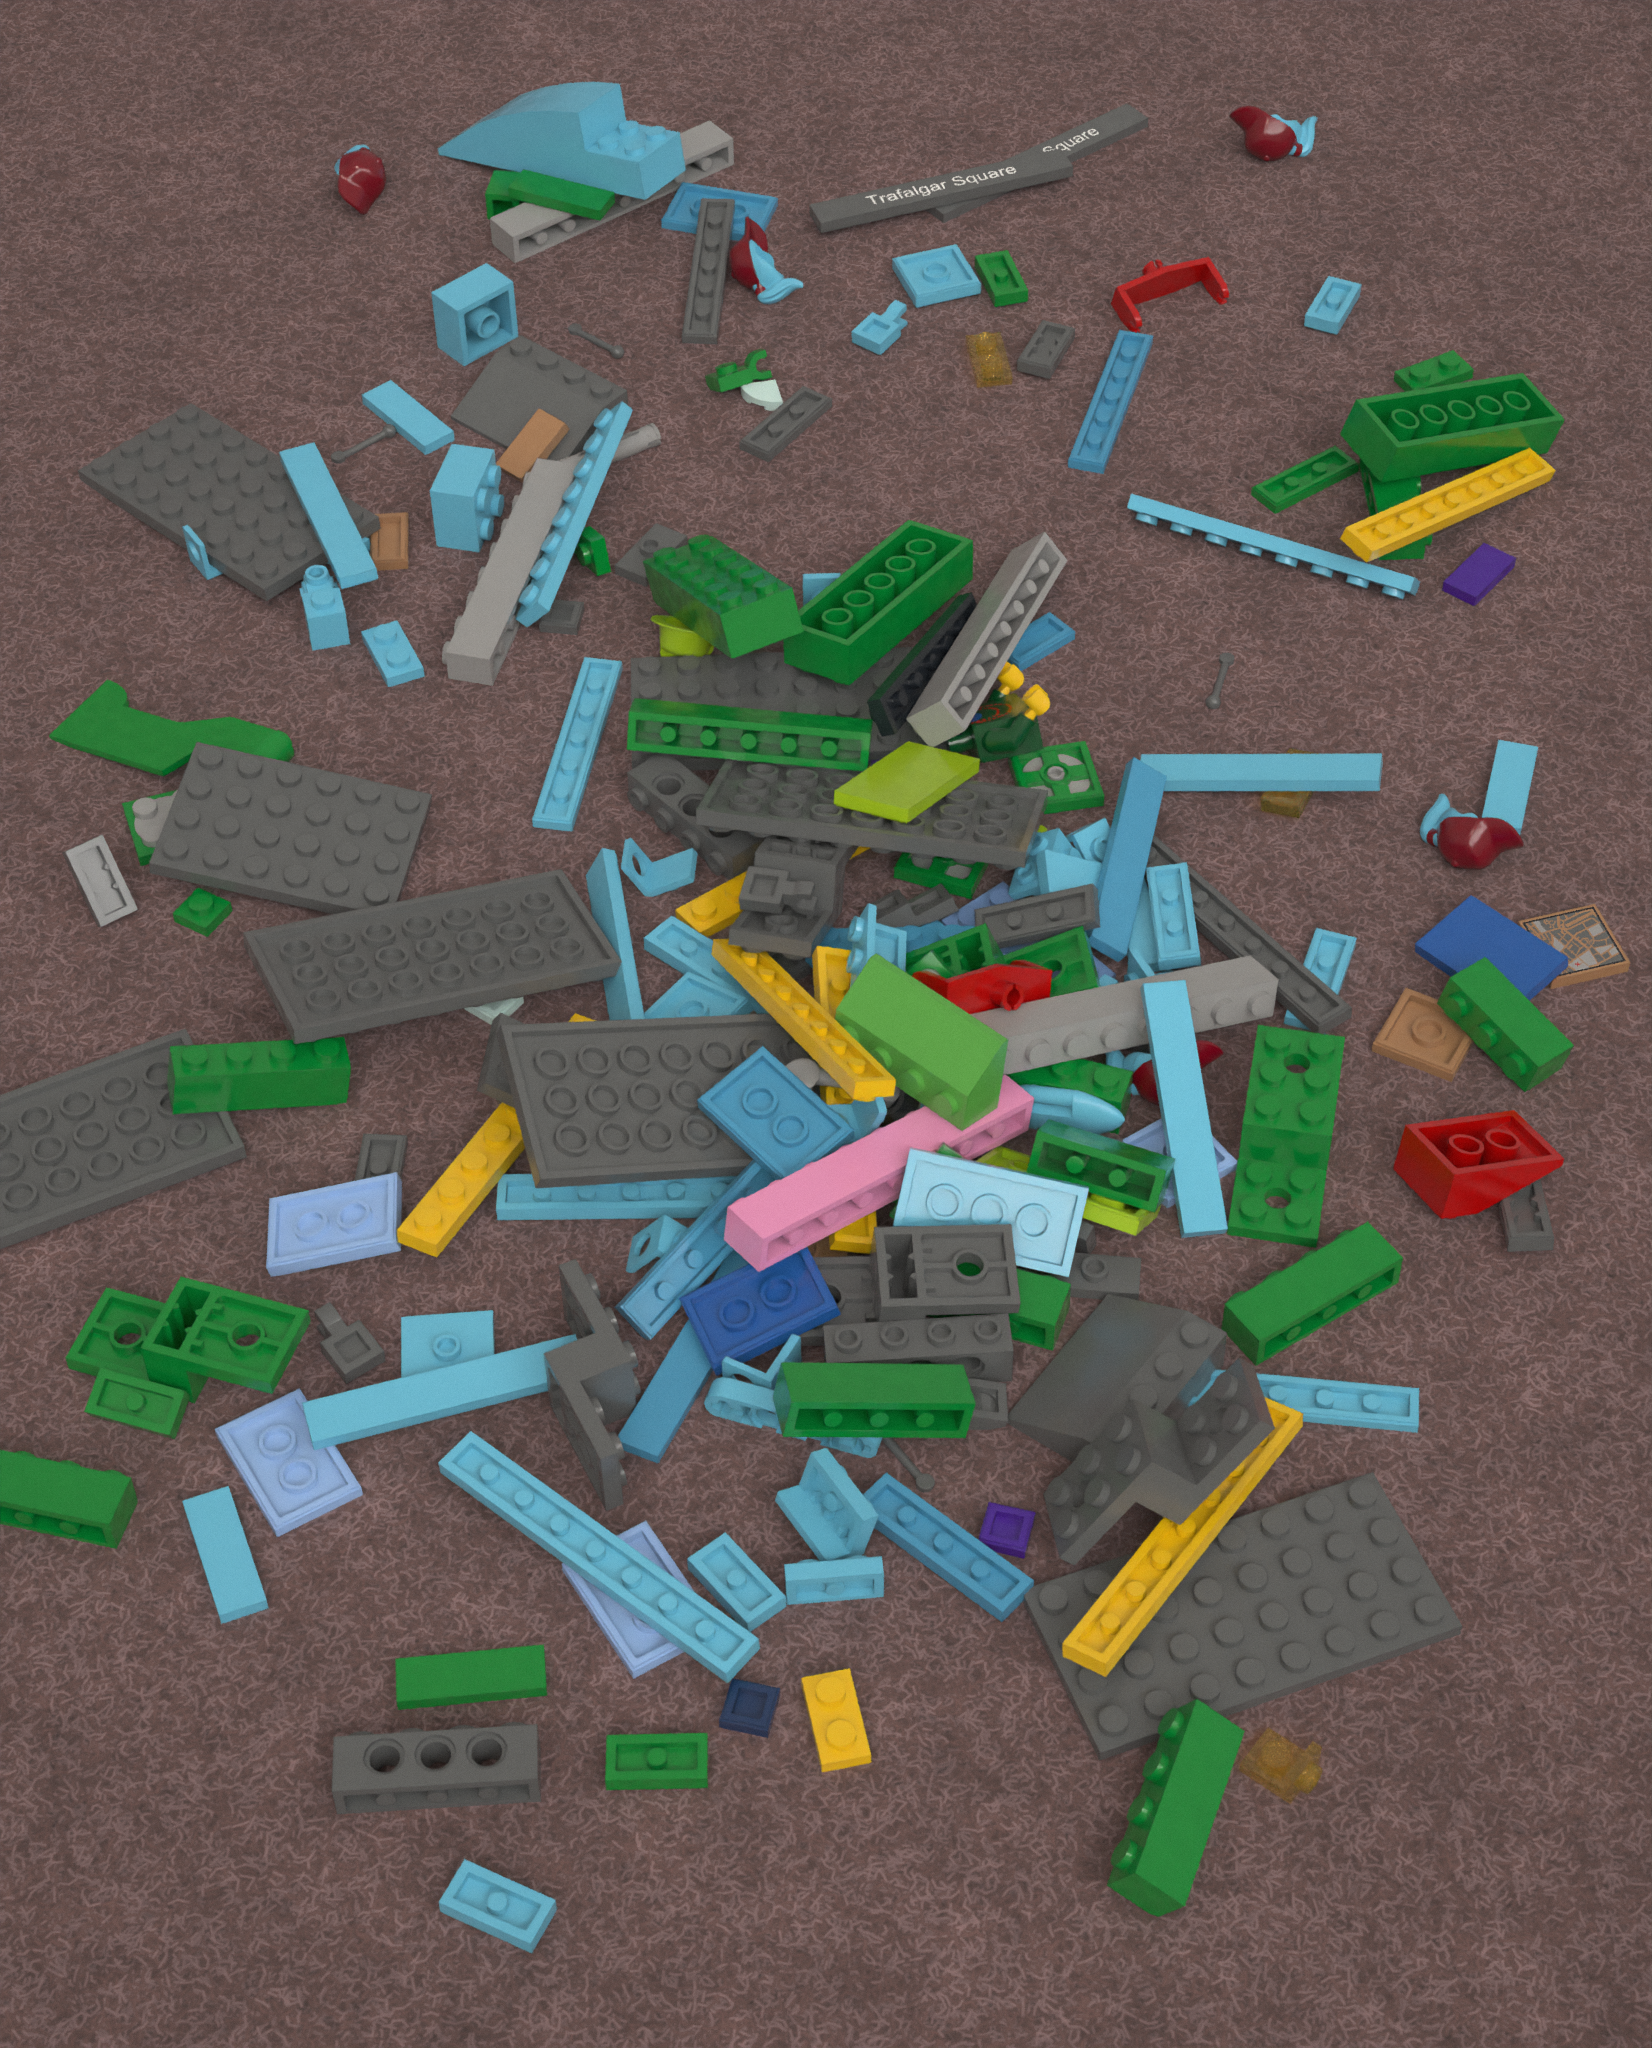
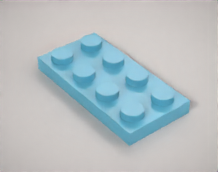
(966, 1192)

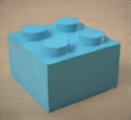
(475, 314)
(466, 498)

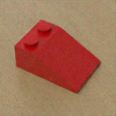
(1472, 1161)

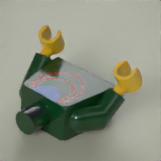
(1004, 723)

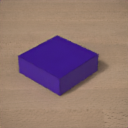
(1007, 1529)

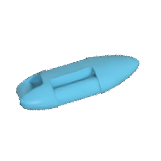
(1073, 1109)

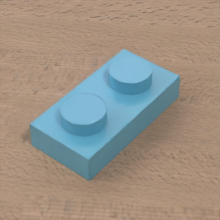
(1332, 305)
(392, 653)
(834, 1580)
(736, 1582)
(498, 1906)

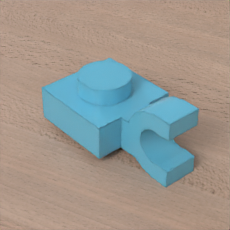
(878, 331)

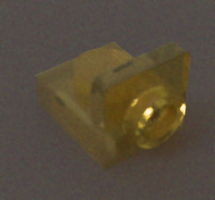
(1283, 1765)

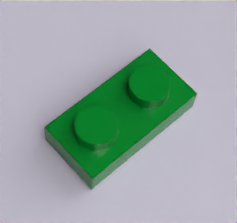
(1001, 278)
(1434, 372)
(137, 1403)
(656, 1761)

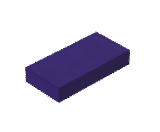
(1479, 574)

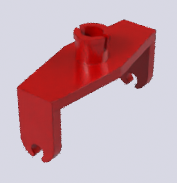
(1163, 281)
(992, 986)

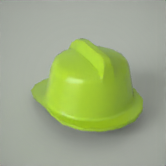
(678, 639)

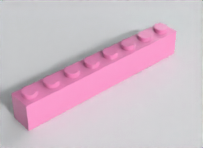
(859, 1179)

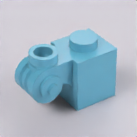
(323, 609)

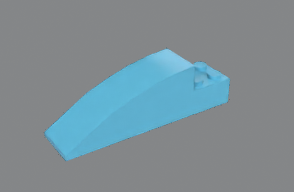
(577, 136)

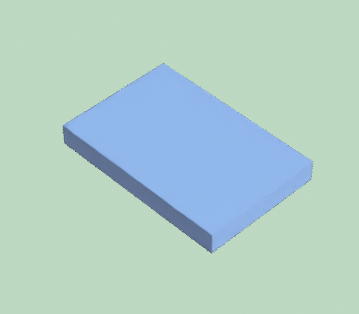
(334, 1224)
(282, 1469)
(631, 1638)

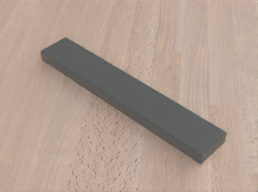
(708, 271)

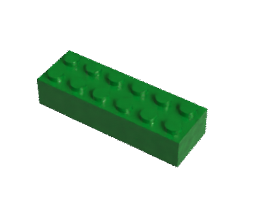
(1450, 426)
(722, 596)
(879, 601)

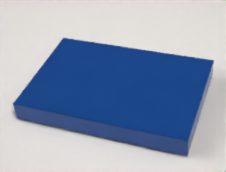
(1480, 932)
(759, 1310)

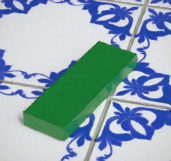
(561, 195)
(1304, 479)
(471, 1677)

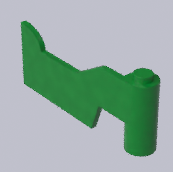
(151, 743)

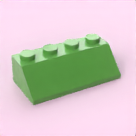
(925, 1042)

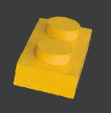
(836, 1720)

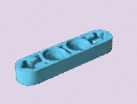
(751, 1406)

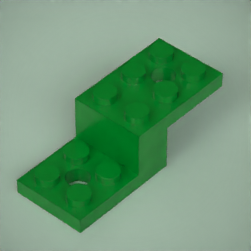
(977, 949)
(1286, 1136)
(191, 1337)

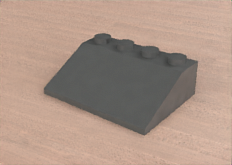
(530, 378)
(1118, 1356)

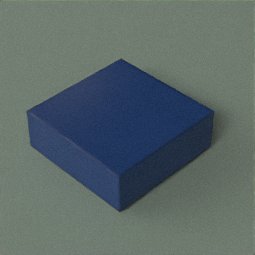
(749, 1708)

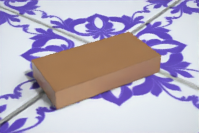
(534, 441)
(391, 543)

